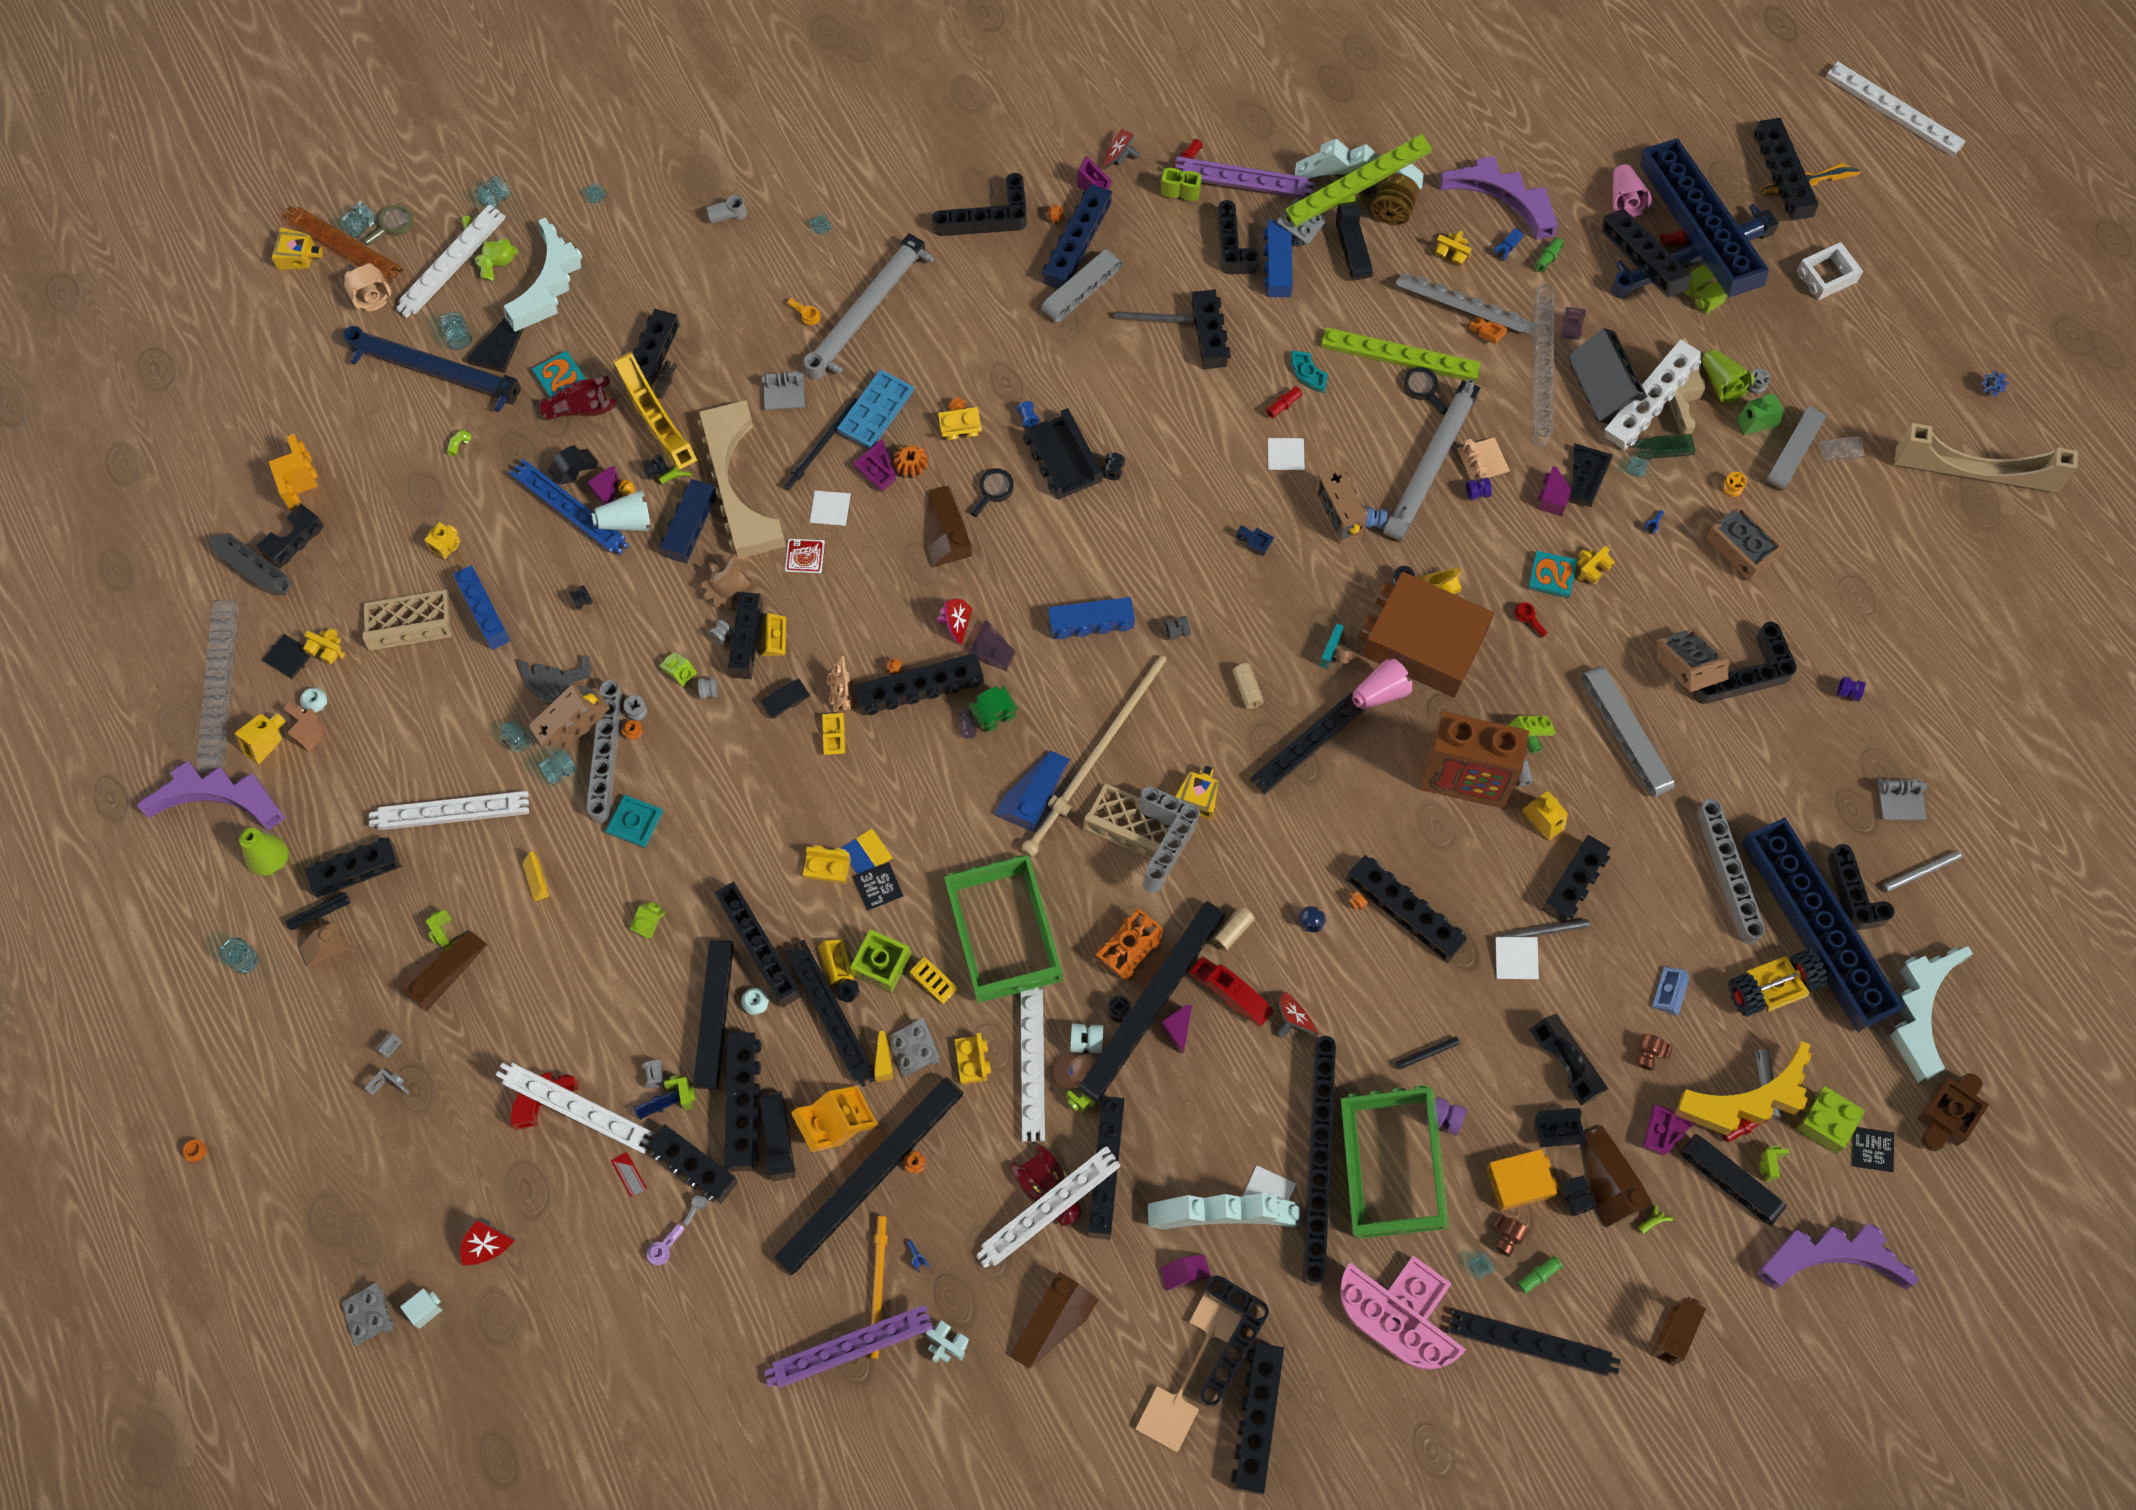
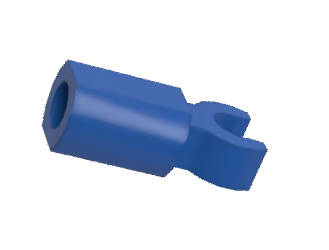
(1509, 243)

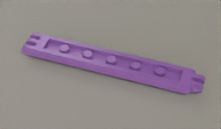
(1248, 178)
(848, 1347)

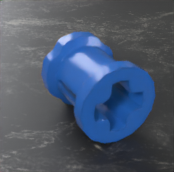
(1027, 413)

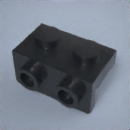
(1559, 1127)

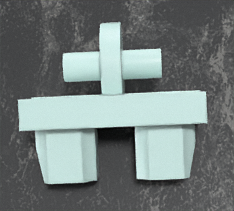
(938, 1335)

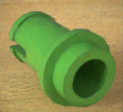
(1534, 745)

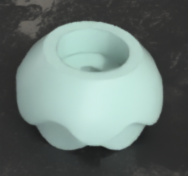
(319, 701)
(754, 1007)

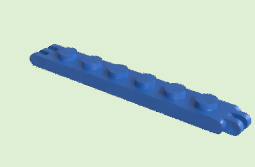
(567, 506)

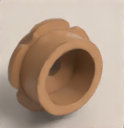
(1343, 655)

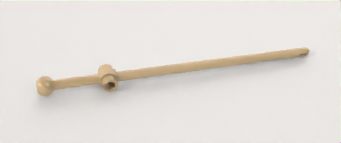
(1061, 805)

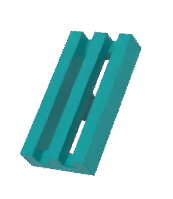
(1331, 646)

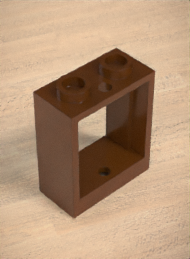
(1678, 1331)

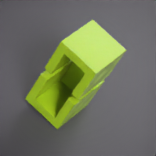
(1706, 295)

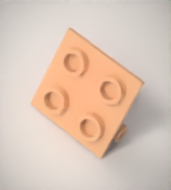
(1483, 459)
(839, 682)

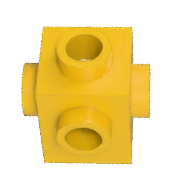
(442, 540)

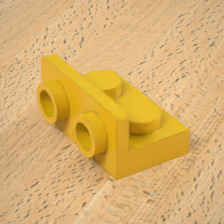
(960, 422)
(826, 864)
(971, 1059)

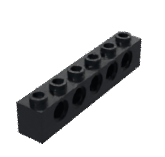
(1785, 169)
(1646, 253)
(924, 675)
(1410, 920)
(758, 944)
(737, 1045)
(1104, 1193)
(1273, 1358)

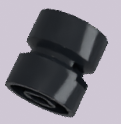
(1577, 1197)

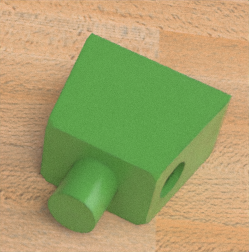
(1760, 414)

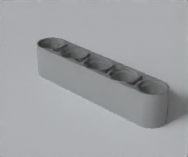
(1081, 285)
(1796, 448)

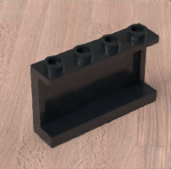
(1606, 375)
(1063, 455)

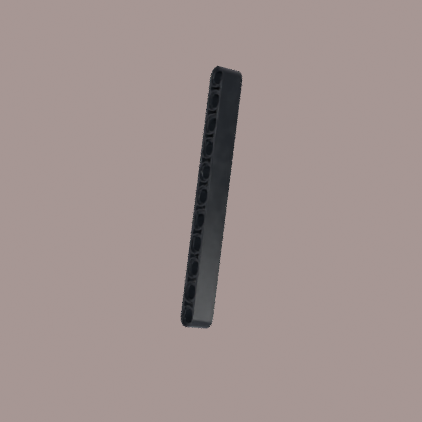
(1151, 1002)
(1315, 1169)
(868, 1176)

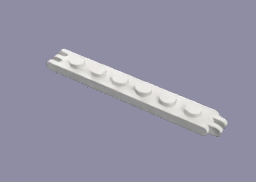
(450, 261)
(450, 811)
(1032, 1064)
(575, 1106)
(1048, 1208)

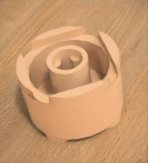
(367, 287)

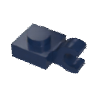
(1257, 541)

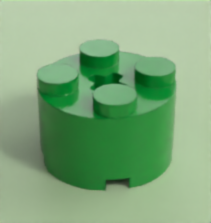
(993, 708)

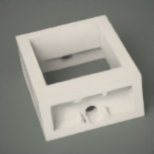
(1844, 262)

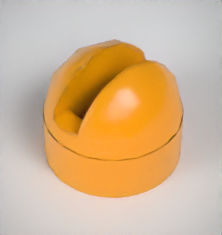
(628, 487)

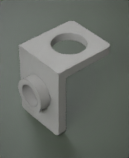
(383, 1076)

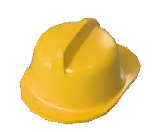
(1446, 580)

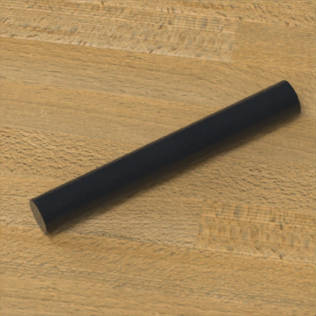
(1424, 1054)

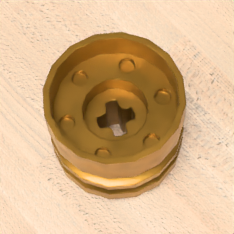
(1395, 199)

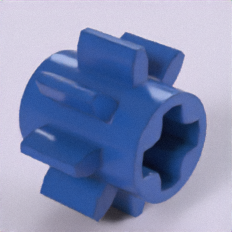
(1989, 384)

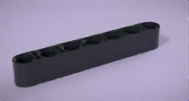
(713, 1014)

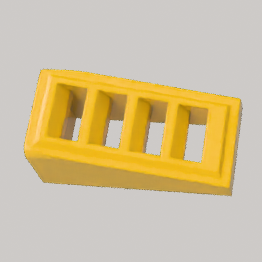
(925, 963)
(883, 1063)

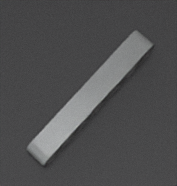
(1627, 731)
(606, 760)
(1729, 881)

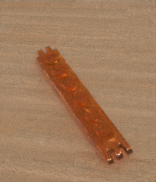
(340, 242)

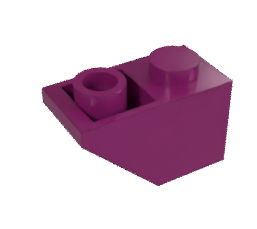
(1556, 493)

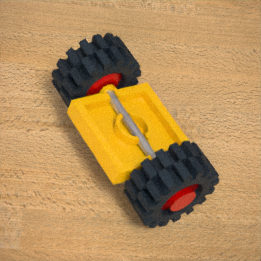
(1777, 983)

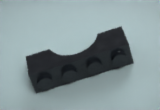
(1583, 1078)

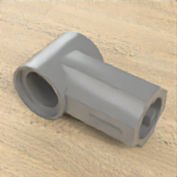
(732, 208)

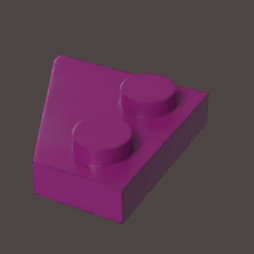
(876, 466)
(1664, 1130)

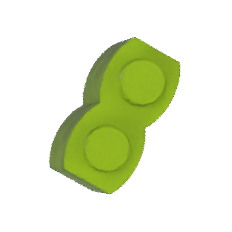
(1181, 184)

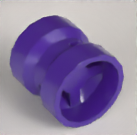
(1478, 488)
(1851, 689)

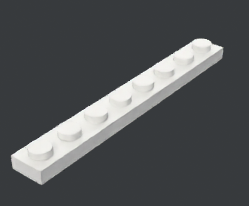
(1895, 109)

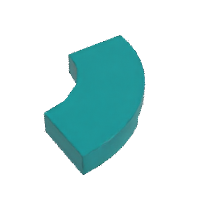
(1308, 372)

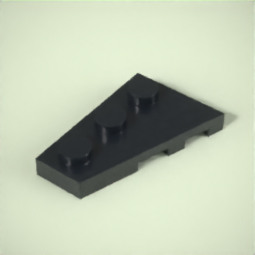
(496, 348)
(1588, 473)

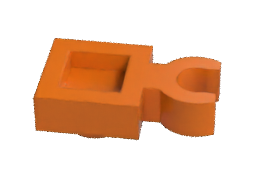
(1489, 331)

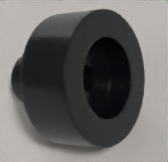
(847, 990)

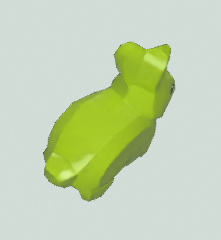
(495, 254)

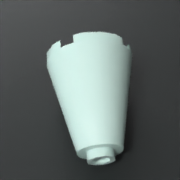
(623, 514)

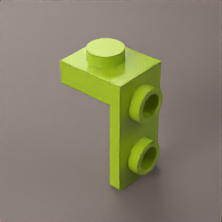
(1536, 724)

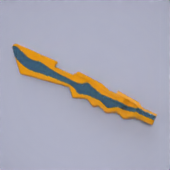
(1835, 173)

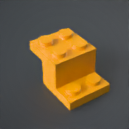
(294, 472)
(834, 1118)

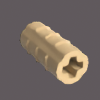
(1248, 686)
(1233, 928)

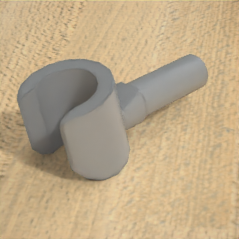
(697, 1202)

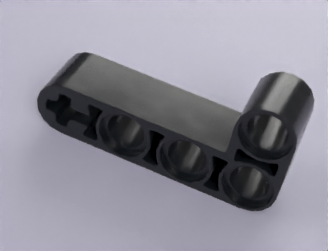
(1352, 240)
(1243, 259)
(1842, 862)
(777, 1136)

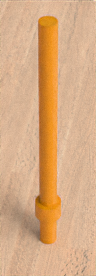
(880, 1241)

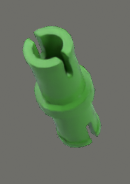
(1549, 254)
(1539, 1274)

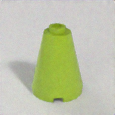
(1726, 376)
(263, 851)

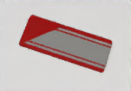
(628, 1174)

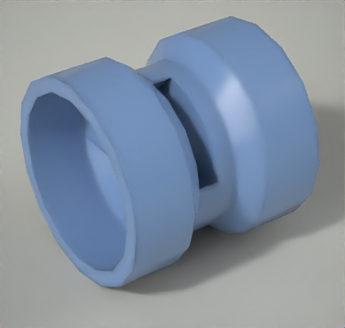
(1376, 518)

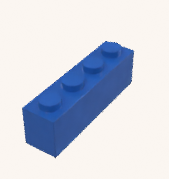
(1279, 260)
(481, 607)
(1091, 618)

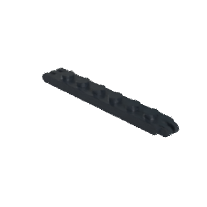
(1307, 744)
(830, 1013)
(1532, 1343)

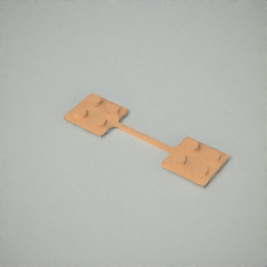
(1167, 1414)

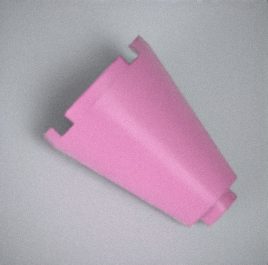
(1629, 191)
(1383, 685)

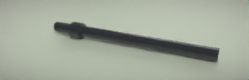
(798, 472)

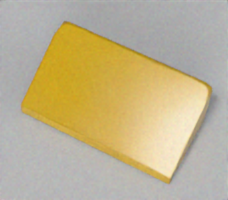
(773, 635)
(535, 877)
(835, 961)

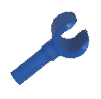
(1655, 521)
(918, 1259)

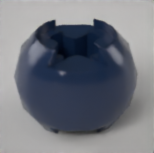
(1311, 919)

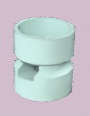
(1095, 1038)

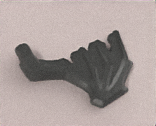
(551, 683)

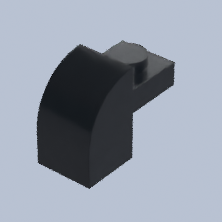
(569, 463)

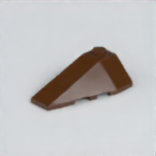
(946, 531)
(436, 973)
(1614, 1182)
(1056, 1317)

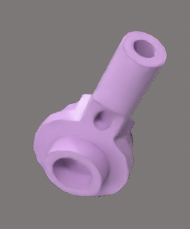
(659, 1252)

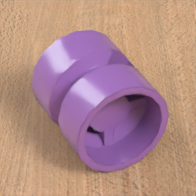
(1449, 1116)

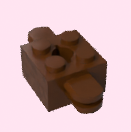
(1952, 1112)

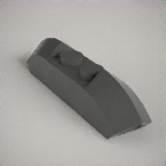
(250, 564)

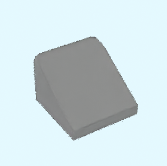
(388, 1045)

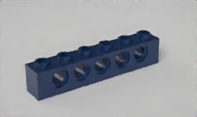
(1084, 225)

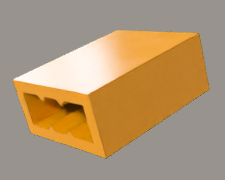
(1522, 1180)

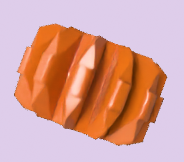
(910, 460)

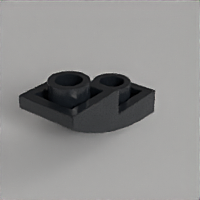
(785, 697)

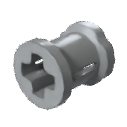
(653, 1074)

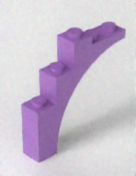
(1509, 188)
(218, 787)
(1833, 1246)

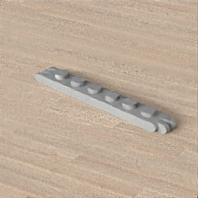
(1459, 300)

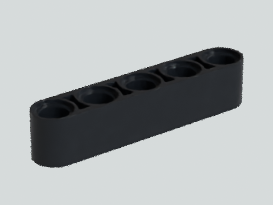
(1733, 1179)

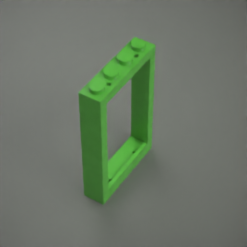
(996, 871)
(1378, 1099)

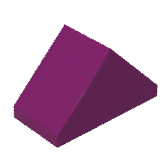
(1089, 174)
(605, 485)
(1177, 1027)
(1185, 1271)

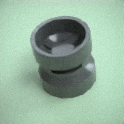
(1177, 628)

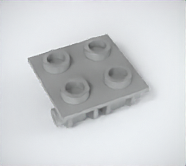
(1304, 232)
(783, 390)
(1902, 799)
(913, 1047)
(367, 1314)

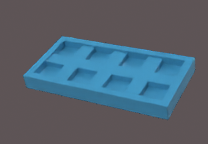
(875, 409)

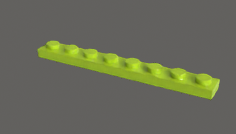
(1358, 180)
(1400, 354)

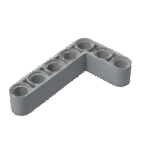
(1183, 821)

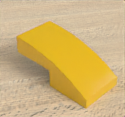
(833, 734)

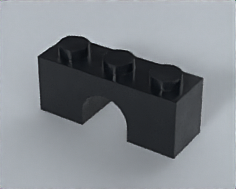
(281, 549)

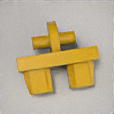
(1454, 244)
(1589, 571)
(326, 641)

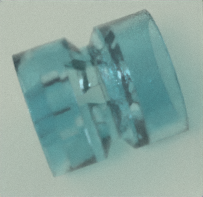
(494, 186)
(359, 218)
(455, 330)
(556, 767)
(239, 955)

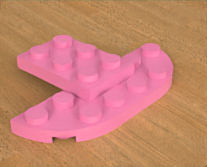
(1400, 1315)

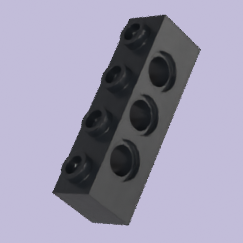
(667, 326)
(1211, 356)
(745, 635)
(1590, 850)
(365, 869)
(668, 1139)

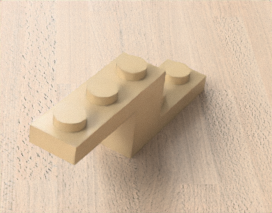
(1679, 404)

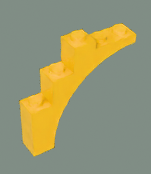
(647, 405)
(1721, 1112)

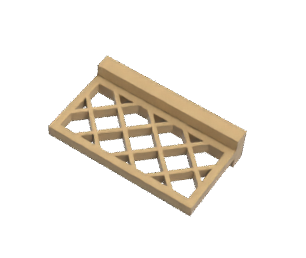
(407, 632)
(1122, 835)

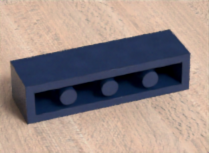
(688, 521)

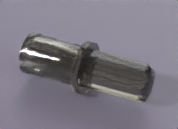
(664, 379)

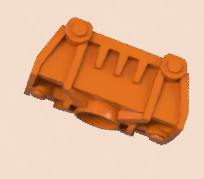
(1135, 953)

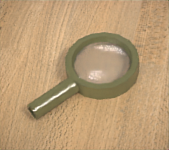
(394, 221)

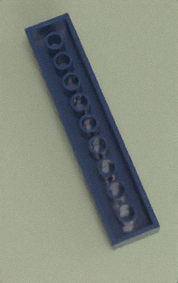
(1704, 218)
(1822, 924)

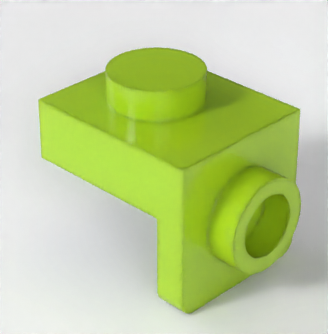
(679, 668)
(647, 919)
(435, 922)
(686, 1093)
(1079, 1104)
(1769, 1165)

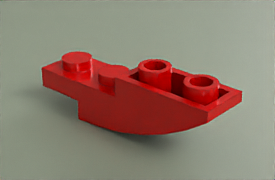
(1233, 989)

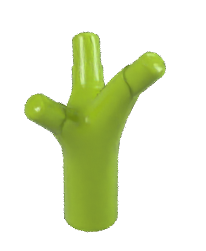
(673, 474)
(1653, 1220)

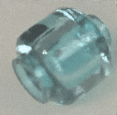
(515, 736)

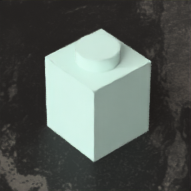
(422, 1307)

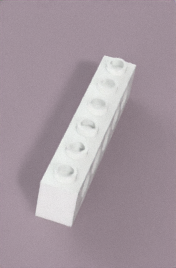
(1680, 355)

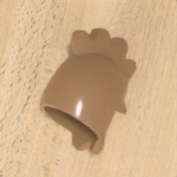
(726, 584)

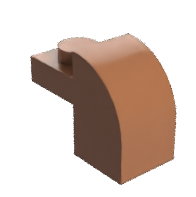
(307, 730)

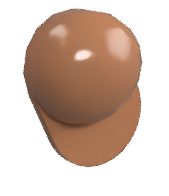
(1072, 1069)

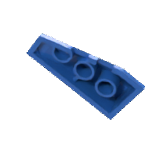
(1029, 797)

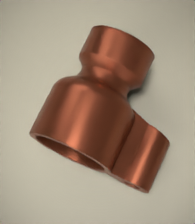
(1651, 1047)
(1512, 1232)

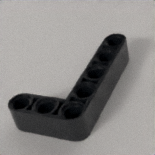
(991, 218)
(1756, 681)
(1236, 1340)

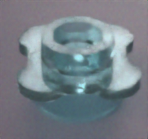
(592, 196)
(821, 228)
(1637, 471)
(1483, 1259)

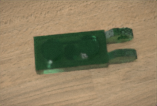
(1666, 446)

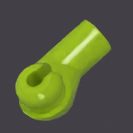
(454, 442)

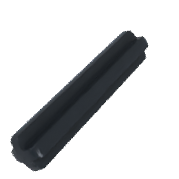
(318, 911)

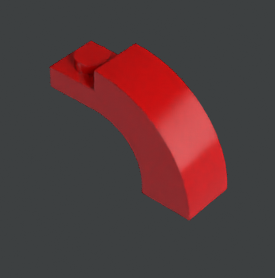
(525, 1109)

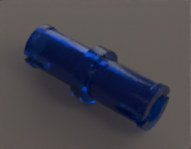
(657, 1104)

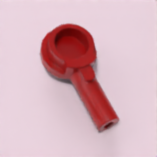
(1526, 613)

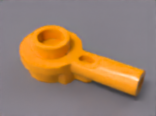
(810, 314)

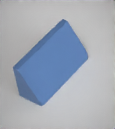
(1671, 990)

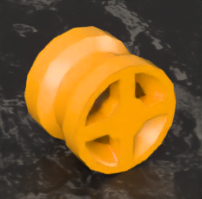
(1733, 479)

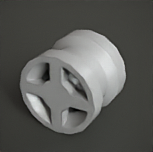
(1762, 377)
(721, 632)
(708, 688)
(638, 712)

